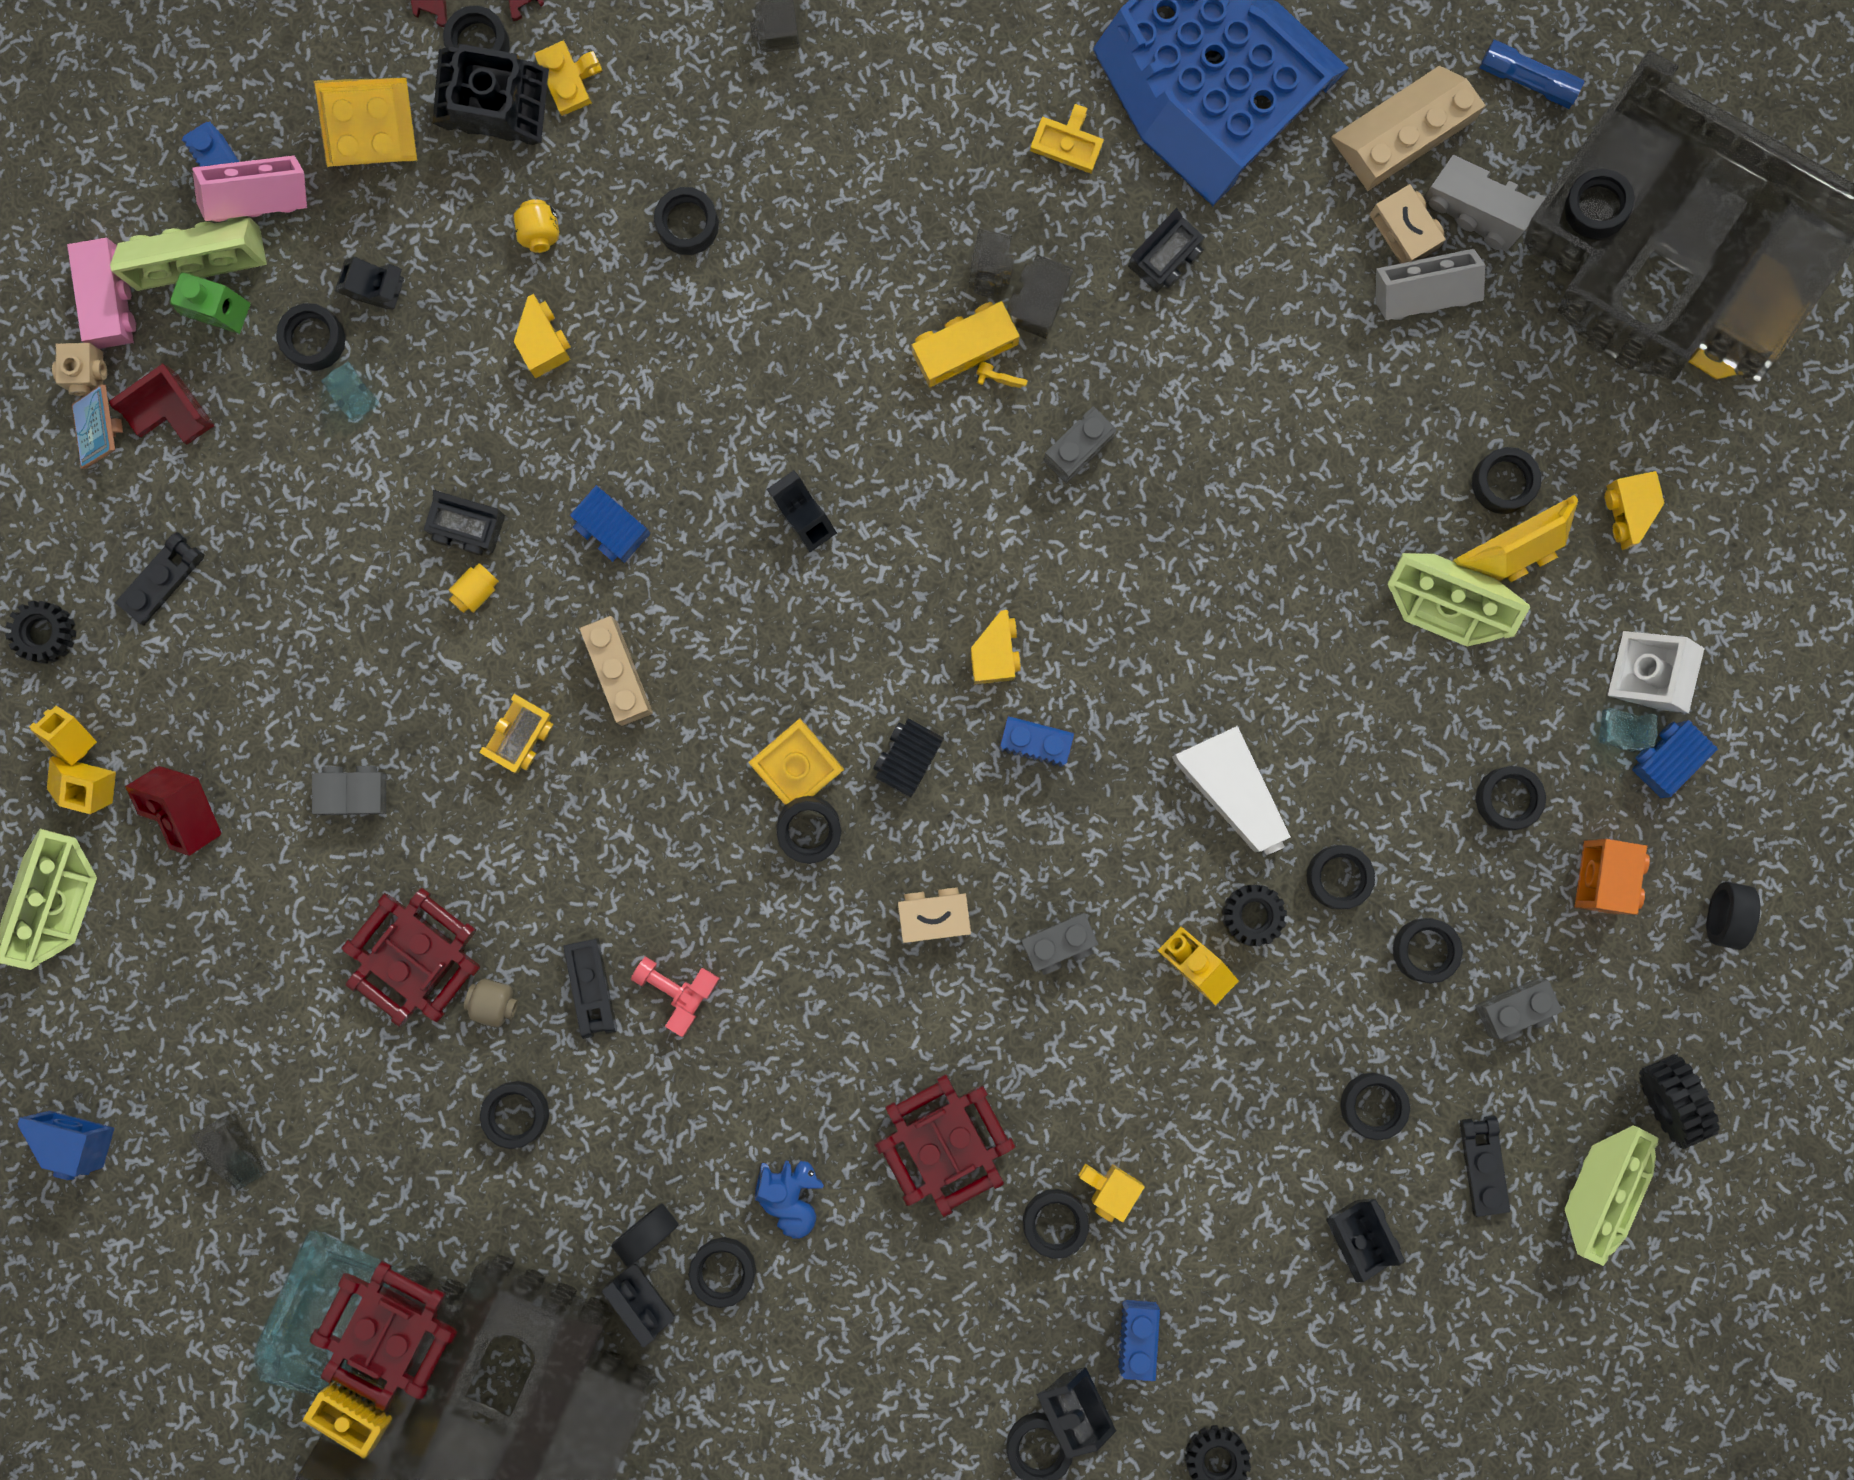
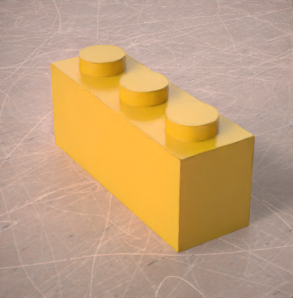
(965, 343)

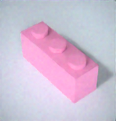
(249, 188)
(100, 295)

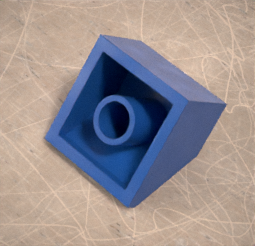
(66, 1143)

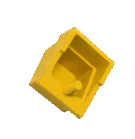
(365, 121)

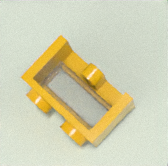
(518, 734)

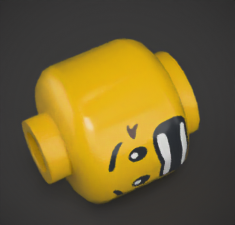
(536, 225)

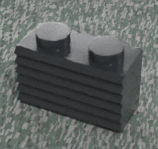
(908, 757)

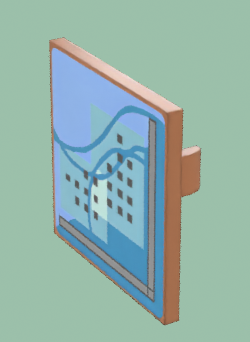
(94, 426)

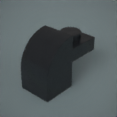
(370, 283)
(801, 511)

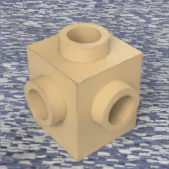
(79, 367)

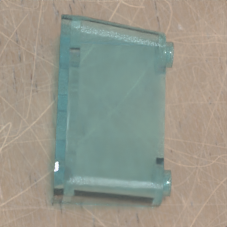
(284, 1349)

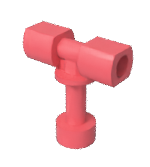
(685, 998)

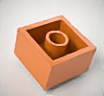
(1612, 877)

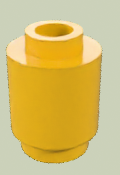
(472, 588)

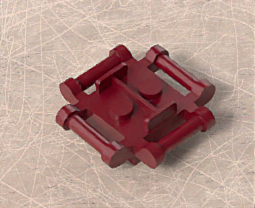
(411, 957)
(944, 1145)
(383, 1335)

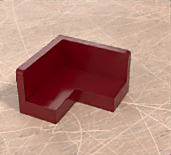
(159, 398)
(177, 806)

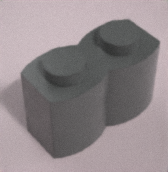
(348, 793)

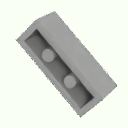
(1430, 284)

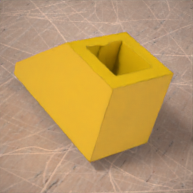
(537, 339)
(1634, 506)
(993, 653)
(80, 786)
(1198, 965)

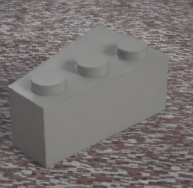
(1481, 203)

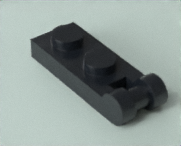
(159, 579)
(589, 987)
(1485, 1167)

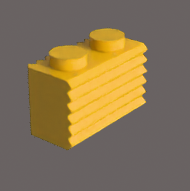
(347, 1419)

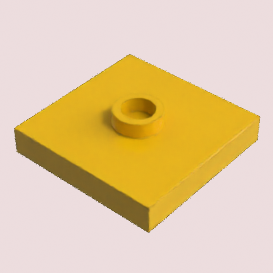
(796, 763)

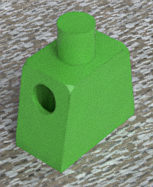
(204, 300)

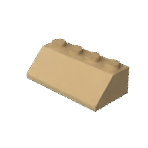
(1408, 125)

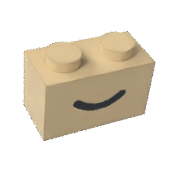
(1408, 225)
(934, 917)

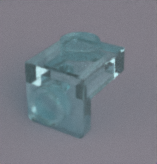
(350, 391)
(1628, 730)

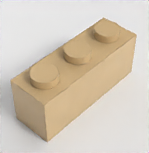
(616, 670)

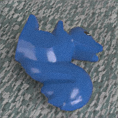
(780, 1197)

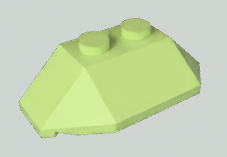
(1455, 600)
(46, 901)
(1610, 1192)

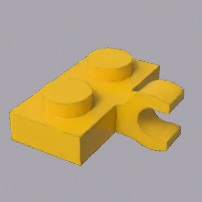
(566, 76)
(1067, 142)

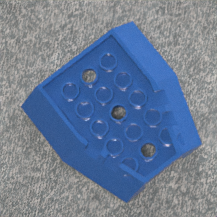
(1204, 112)

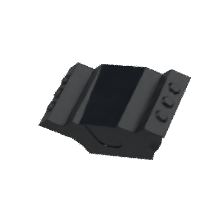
(490, 93)

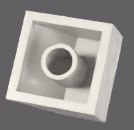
(1656, 671)

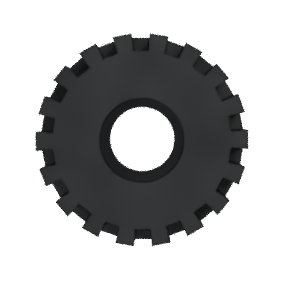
(1679, 1101)

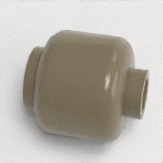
(490, 1003)

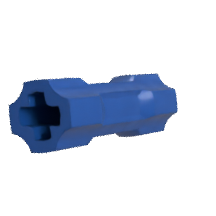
(1553, 84)

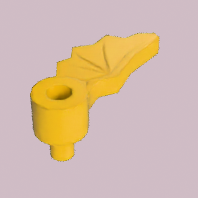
(985, 370)

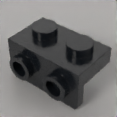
(1365, 1239)

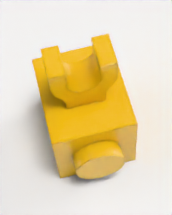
(63, 735)
(1114, 1193)

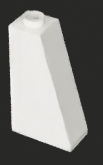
(1233, 785)

